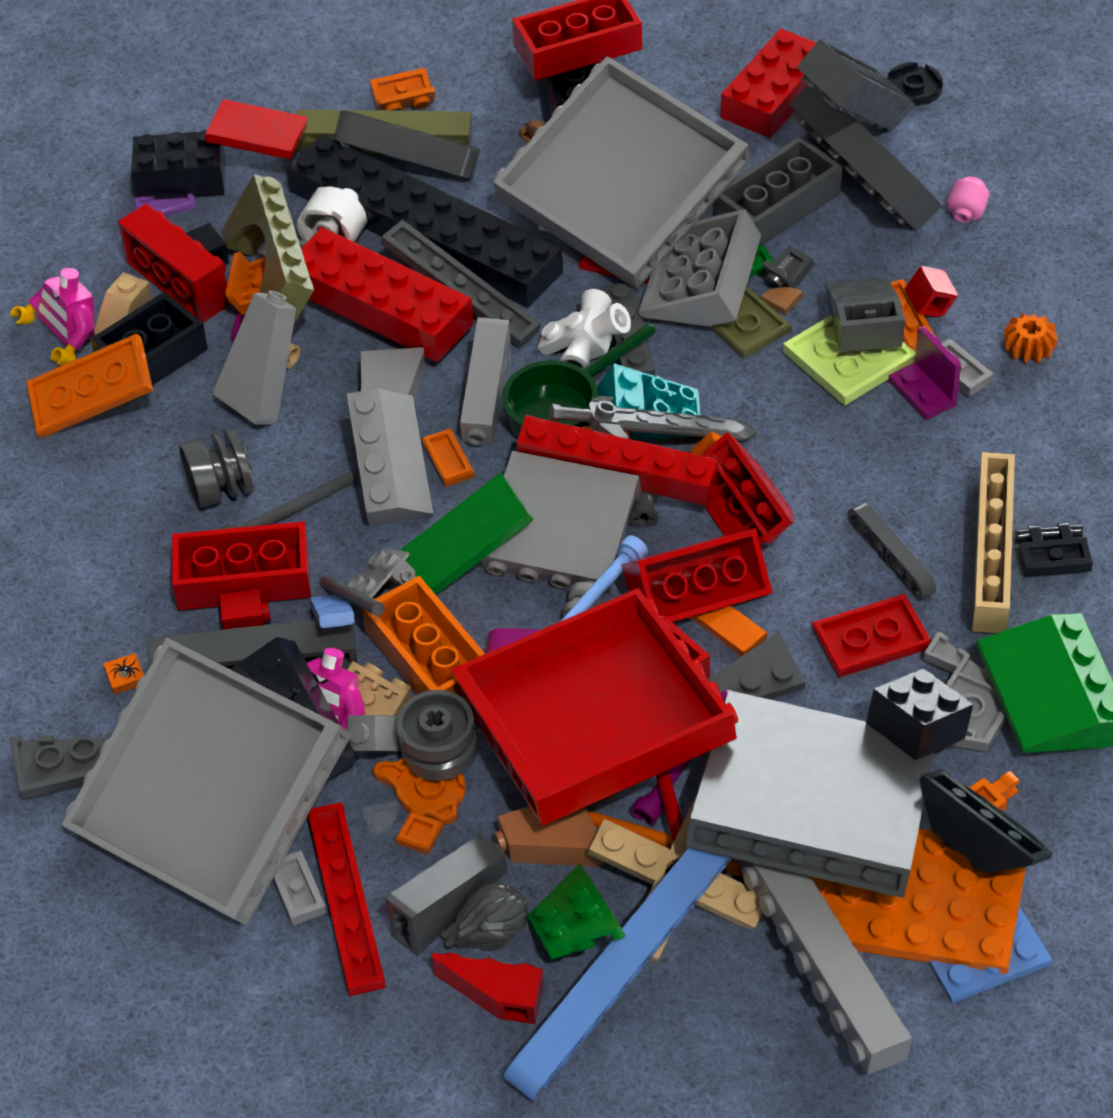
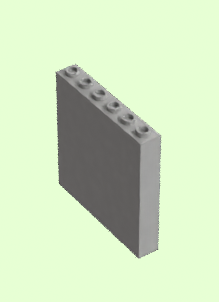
(621, 171)
(206, 780)

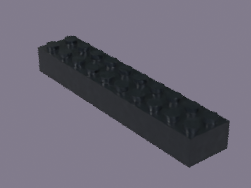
(491, 248)

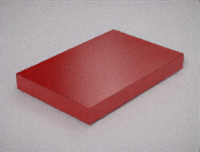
(256, 129)
(871, 635)

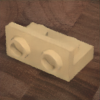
(378, 694)

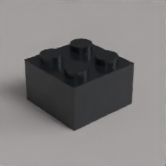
(919, 713)

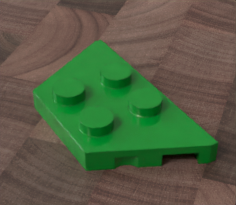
(573, 916)

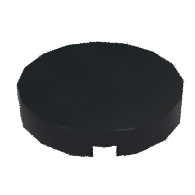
(920, 91)

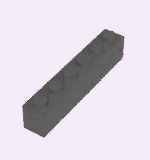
(235, 644)

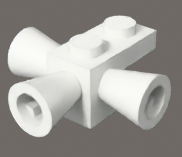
(587, 331)

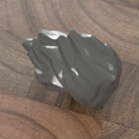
(488, 918)

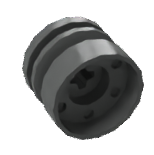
(216, 467)

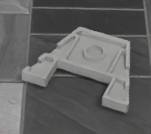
(975, 686)

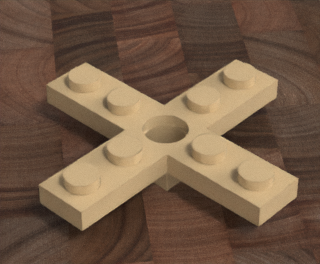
(651, 861)

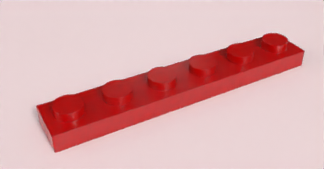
(346, 899)

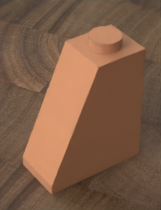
(556, 843)

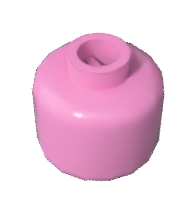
(967, 199)

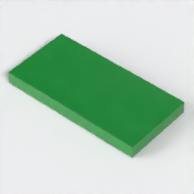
(467, 534)

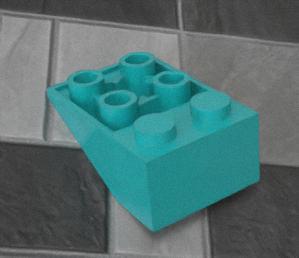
(648, 392)

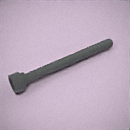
(302, 501)

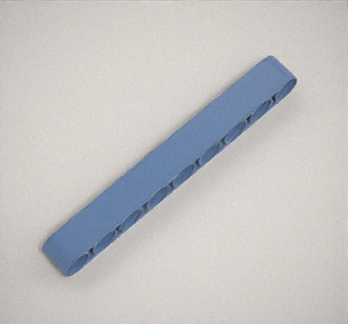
(613, 971)

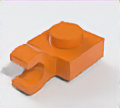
(999, 791)

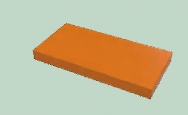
(89, 386)

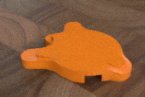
(426, 797)

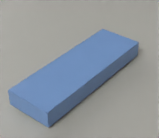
(332, 611)

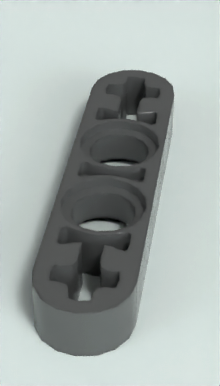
(892, 550)

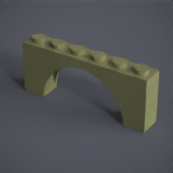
(262, 217)

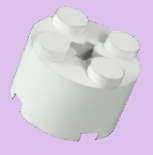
(333, 210)

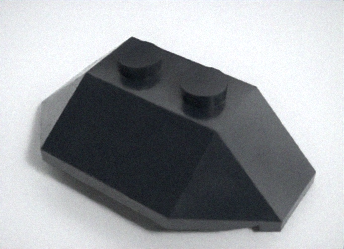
(977, 826)

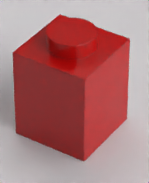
(931, 291)
(243, 609)

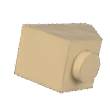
(121, 299)

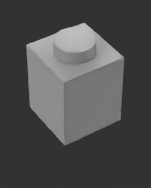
(373, 733)

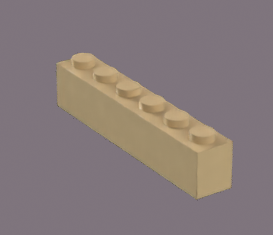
(993, 543)

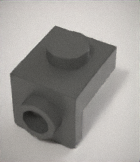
(788, 268)

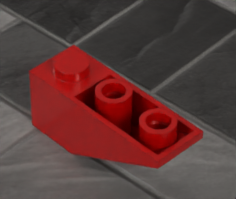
(500, 988)

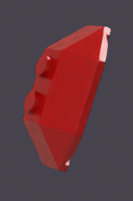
(745, 494)

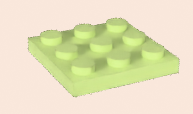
(844, 373)

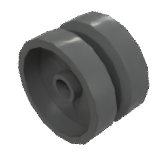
(437, 735)

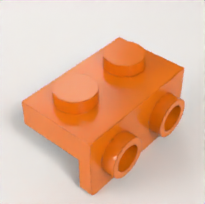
(403, 90)
(244, 281)

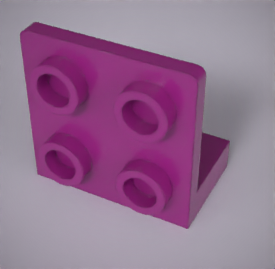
(933, 379)

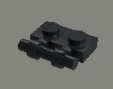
(1053, 550)

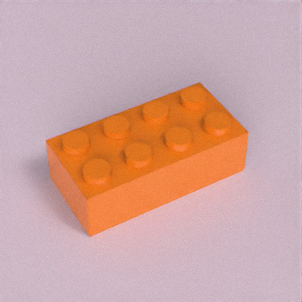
(420, 637)

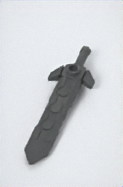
(613, 420)

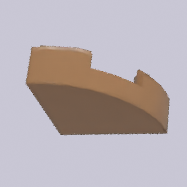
(529, 129)
(782, 298)

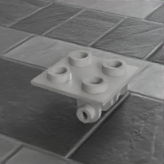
(384, 567)

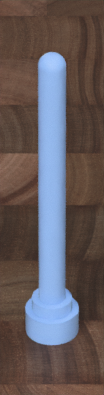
(629, 550)

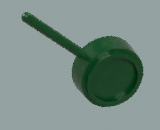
(556, 382)

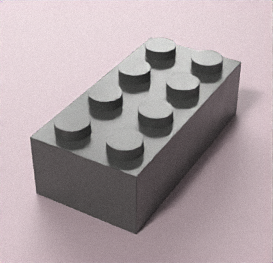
(782, 188)

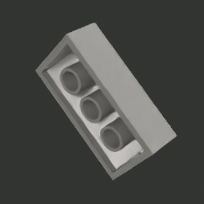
(389, 456)

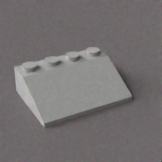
(704, 272)

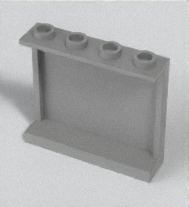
(576, 522)

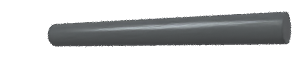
(352, 595)

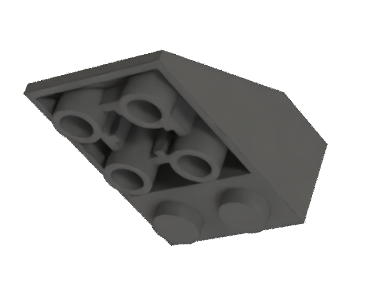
(865, 314)

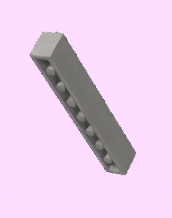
(831, 964)

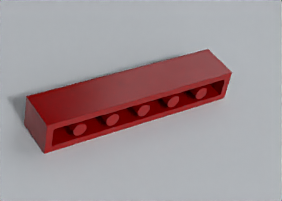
(659, 468)

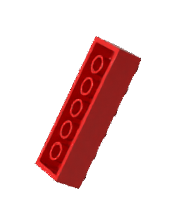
(385, 295)

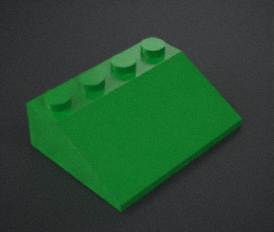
(1051, 684)

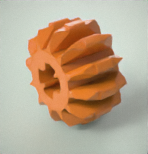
(1030, 337)

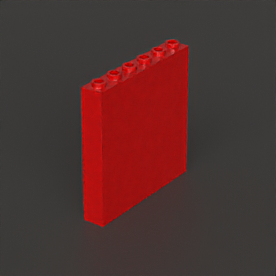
(594, 705)

